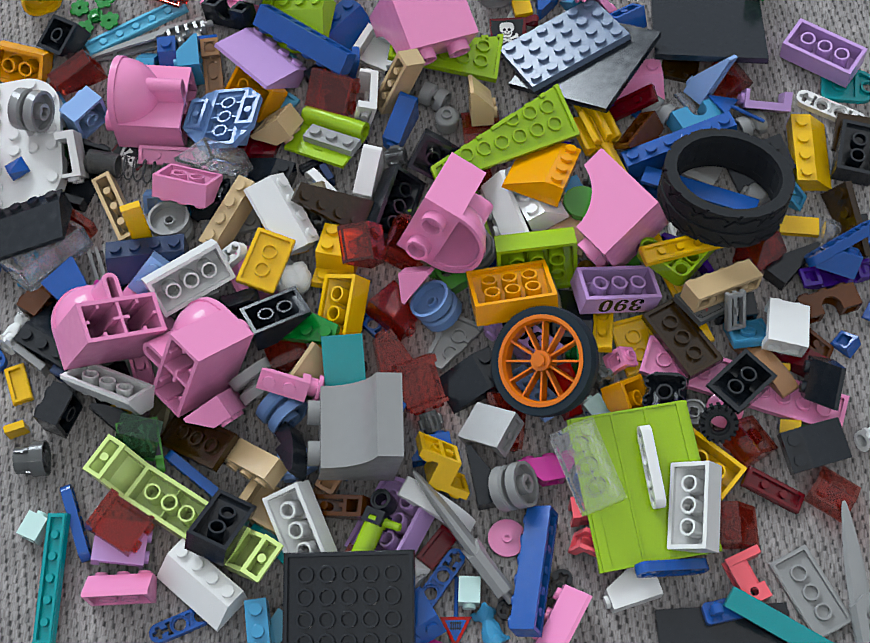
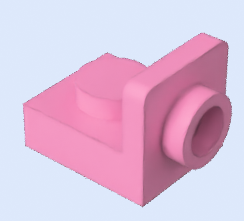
(620, 359)

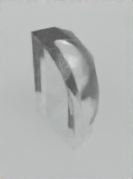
(682, 100)
(829, 231)

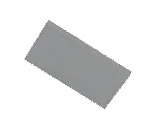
(810, 592)

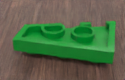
(312, 329)

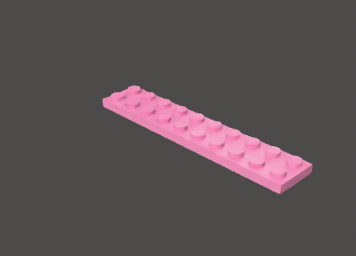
(791, 407)

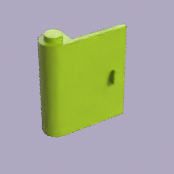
(332, 121)

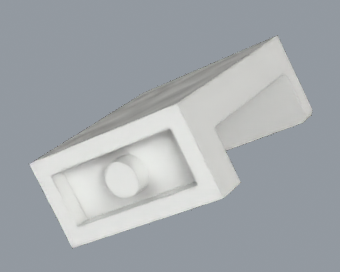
(373, 50)
(366, 109)
(76, 153)
(786, 327)

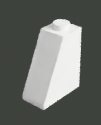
(369, 172)
(631, 591)

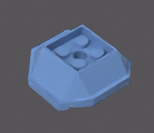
(223, 116)

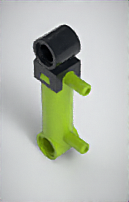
(376, 521)

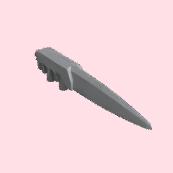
(149, 41)
(472, 547)
(856, 579)

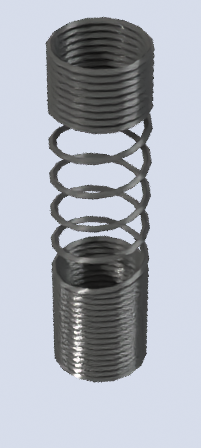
(100, 162)

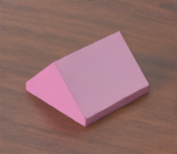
(411, 279)

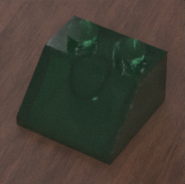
(140, 434)

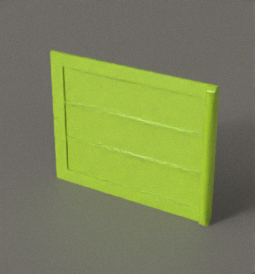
(632, 528)

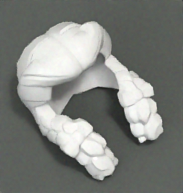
(295, 275)

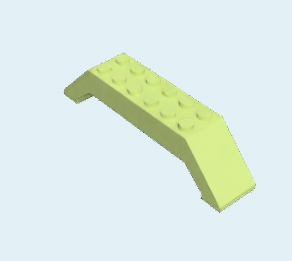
(173, 504)

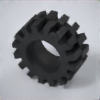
(725, 433)

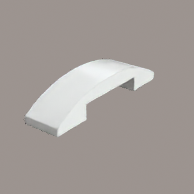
(414, 495)

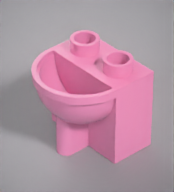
(148, 103)
(450, 220)
(102, 325)
(198, 355)

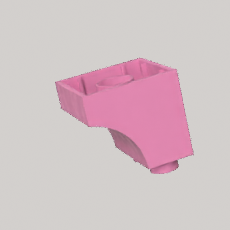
(425, 25)
(618, 214)

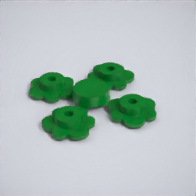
(95, 15)

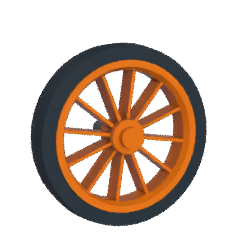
(545, 361)

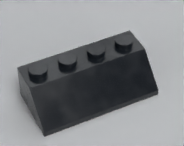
(395, 195)

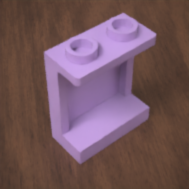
(783, 105)
(105, 553)

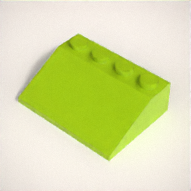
(313, 13)
(553, 245)

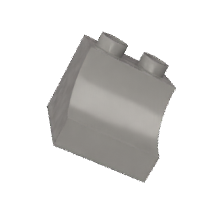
(358, 429)

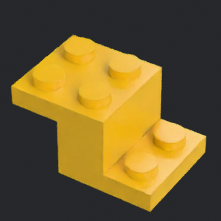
(329, 256)
(442, 466)

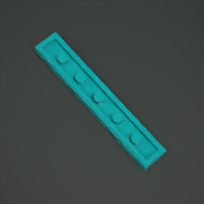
(51, 578)
(770, 618)

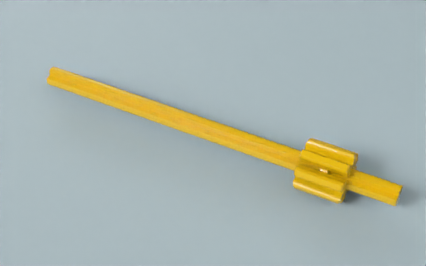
(600, 131)

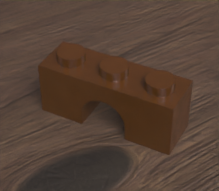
(841, 296)

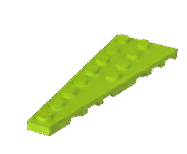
(528, 130)

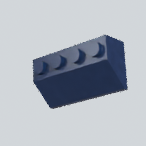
(128, 256)

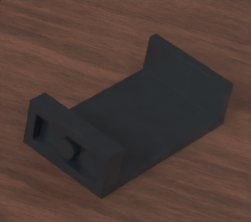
(82, 193)

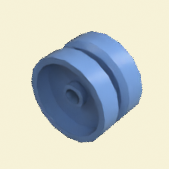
(436, 306)
(277, 409)

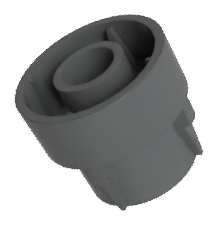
(33, 459)

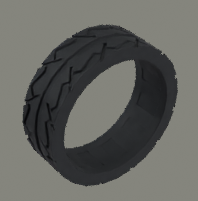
(719, 224)

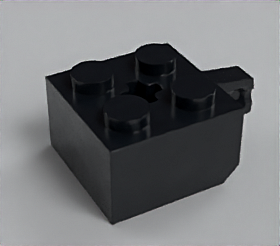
(58, 409)

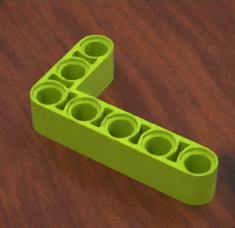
(670, 269)

